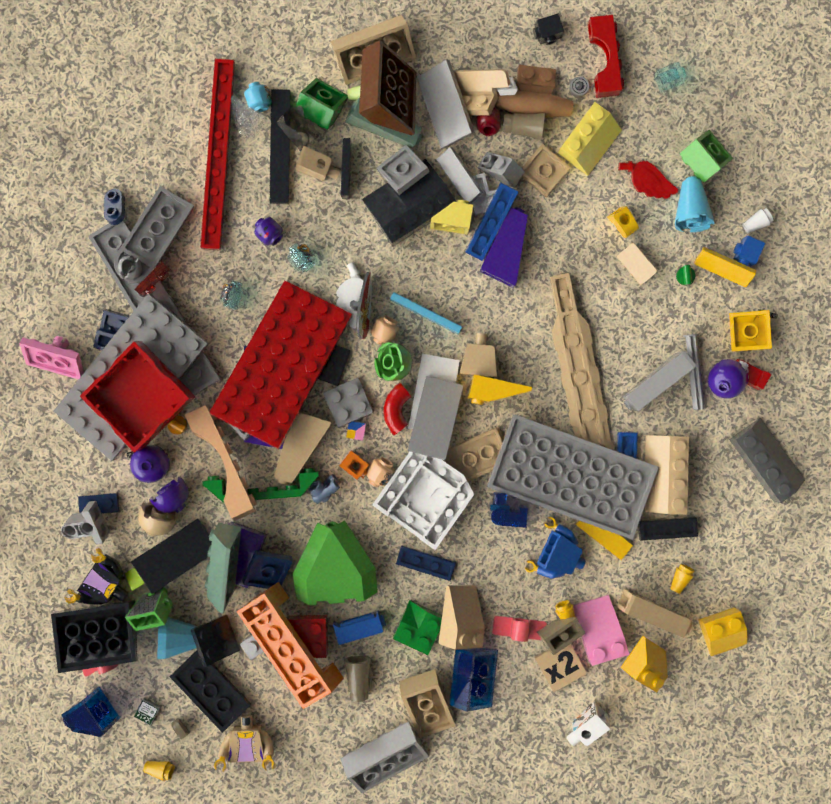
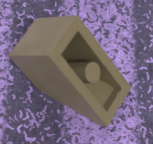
(560, 634)

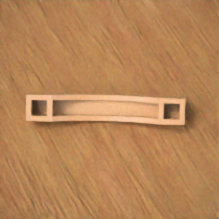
(236, 498)

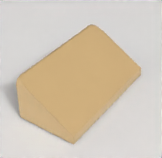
(637, 263)

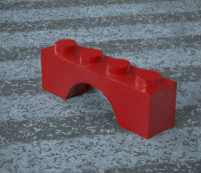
(602, 33)

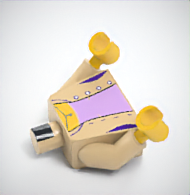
(246, 744)

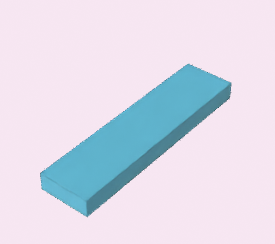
(426, 313)

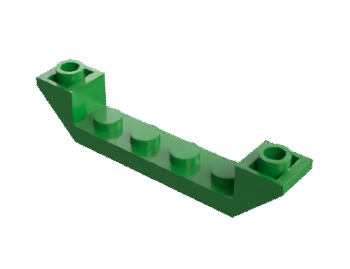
(306, 478)

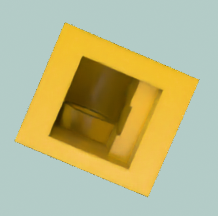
(624, 221)

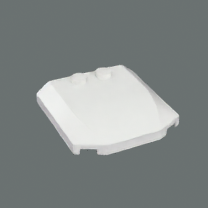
(425, 497)

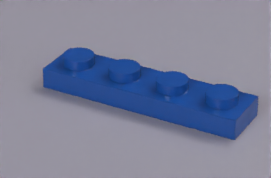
(491, 221)

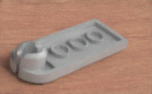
(152, 235)

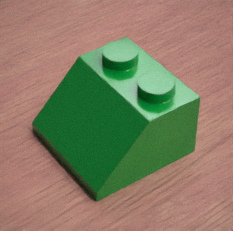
(321, 103)

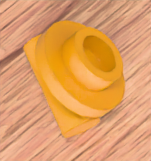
(177, 425)

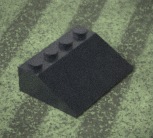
(411, 210)
(94, 637)

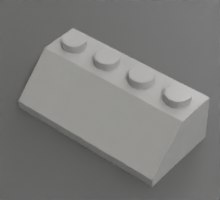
(384, 757)

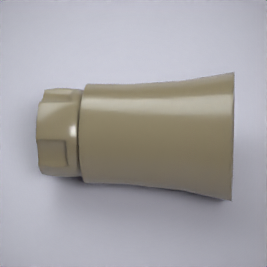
(524, 124)
(358, 677)

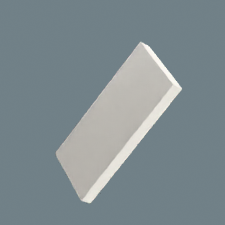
(434, 367)

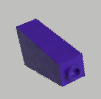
(505, 253)

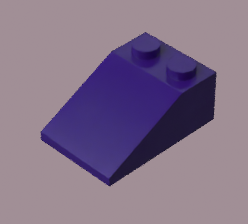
(249, 542)

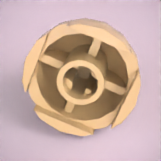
(154, 521)

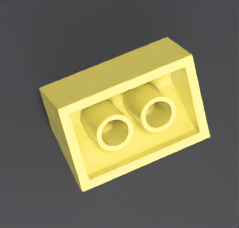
(590, 139)

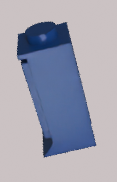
(359, 627)

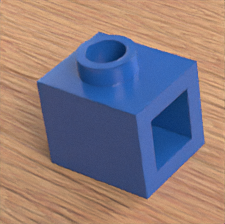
(748, 251)

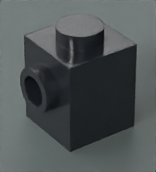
(548, 29)

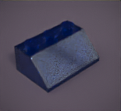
(473, 678)
(91, 714)

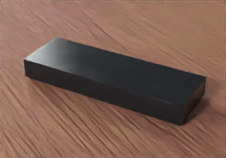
(346, 165)

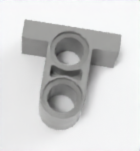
(86, 524)

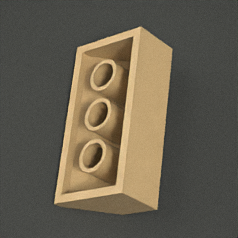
(349, 47)
(670, 484)

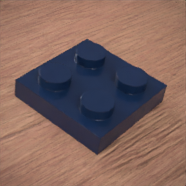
(267, 569)

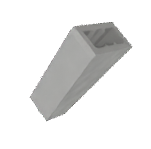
(659, 380)

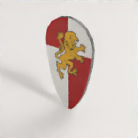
(363, 307)

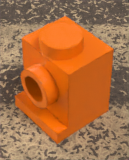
(347, 465)

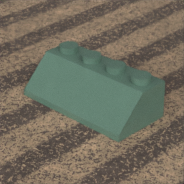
(222, 564)

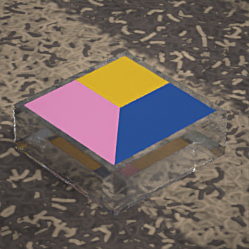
(356, 431)

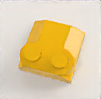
(750, 331)

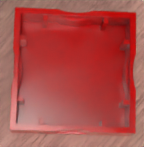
(137, 396)

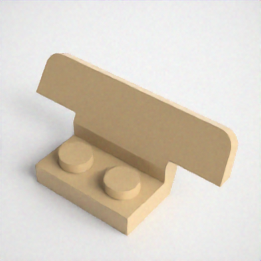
(479, 88)

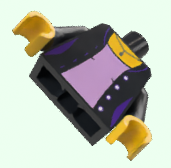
(101, 582)

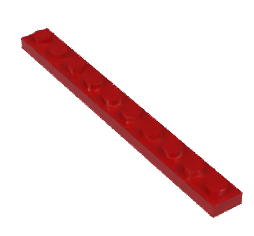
(217, 154)

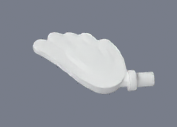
(350, 291)

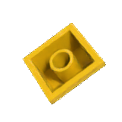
(724, 631)
(647, 664)

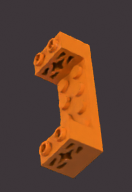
(287, 649)

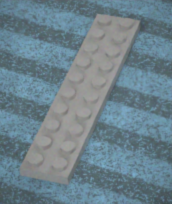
(107, 243)

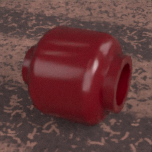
(489, 124)

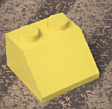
(453, 218)

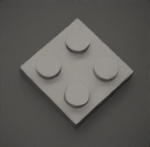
(402, 169)
(348, 402)

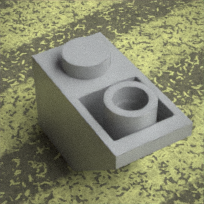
(501, 168)

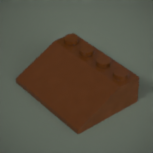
(387, 89)

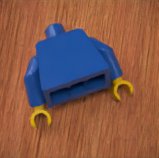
(559, 553)

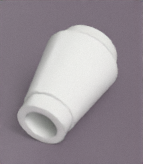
(759, 220)

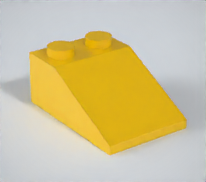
(488, 389)

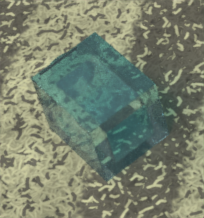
(670, 77)

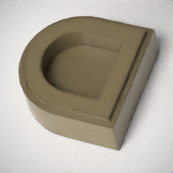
(179, 728)

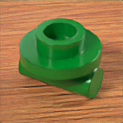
(685, 275)

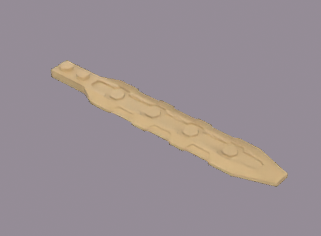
(578, 367)

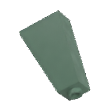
(356, 119)

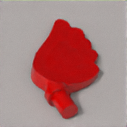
(648, 179)

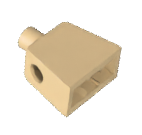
(308, 164)
(479, 358)

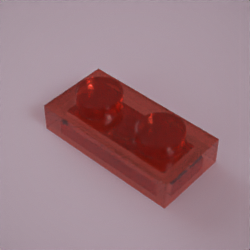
(158, 274)

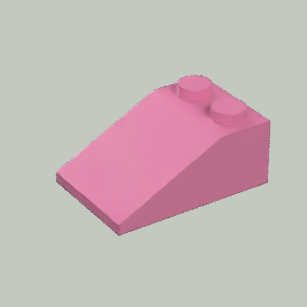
(603, 632)

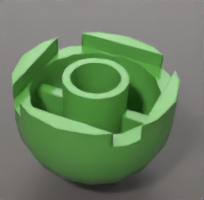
(393, 362)

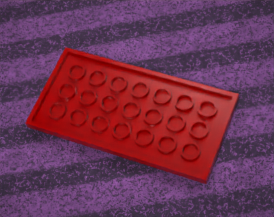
(281, 364)

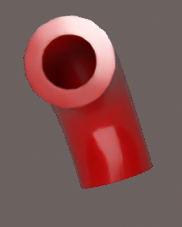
(393, 408)

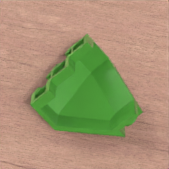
(334, 567)

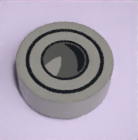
(579, 87)

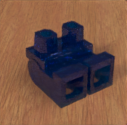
(502, 514)

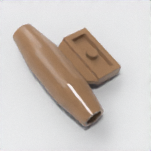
(535, 95)

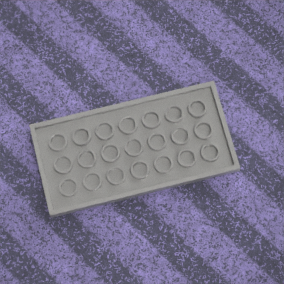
(163, 334)
(572, 476)

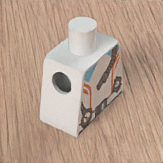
(589, 725)

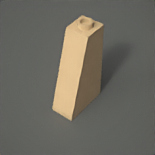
(299, 446)
(654, 613)

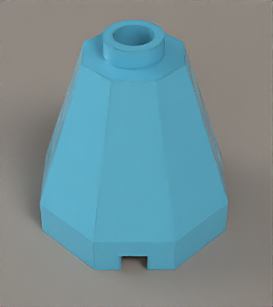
(174, 638)

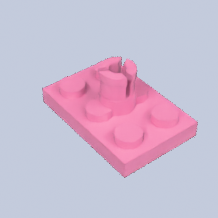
(52, 356)

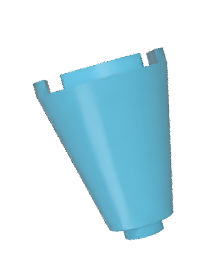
(693, 207)

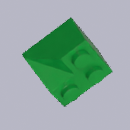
(418, 627)

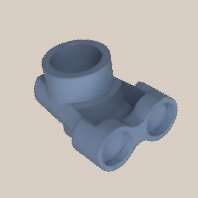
(323, 491)

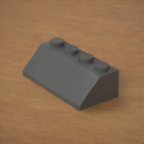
(768, 461)

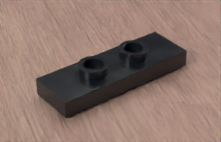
(668, 528)

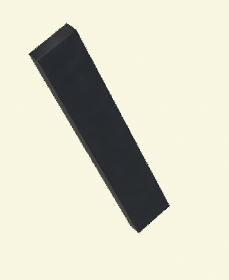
(279, 148)

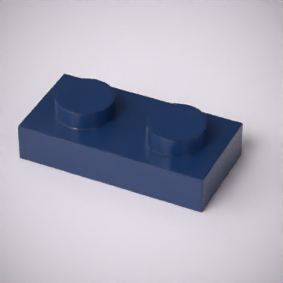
(106, 502)

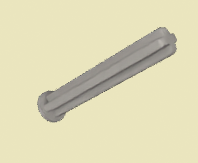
(695, 374)

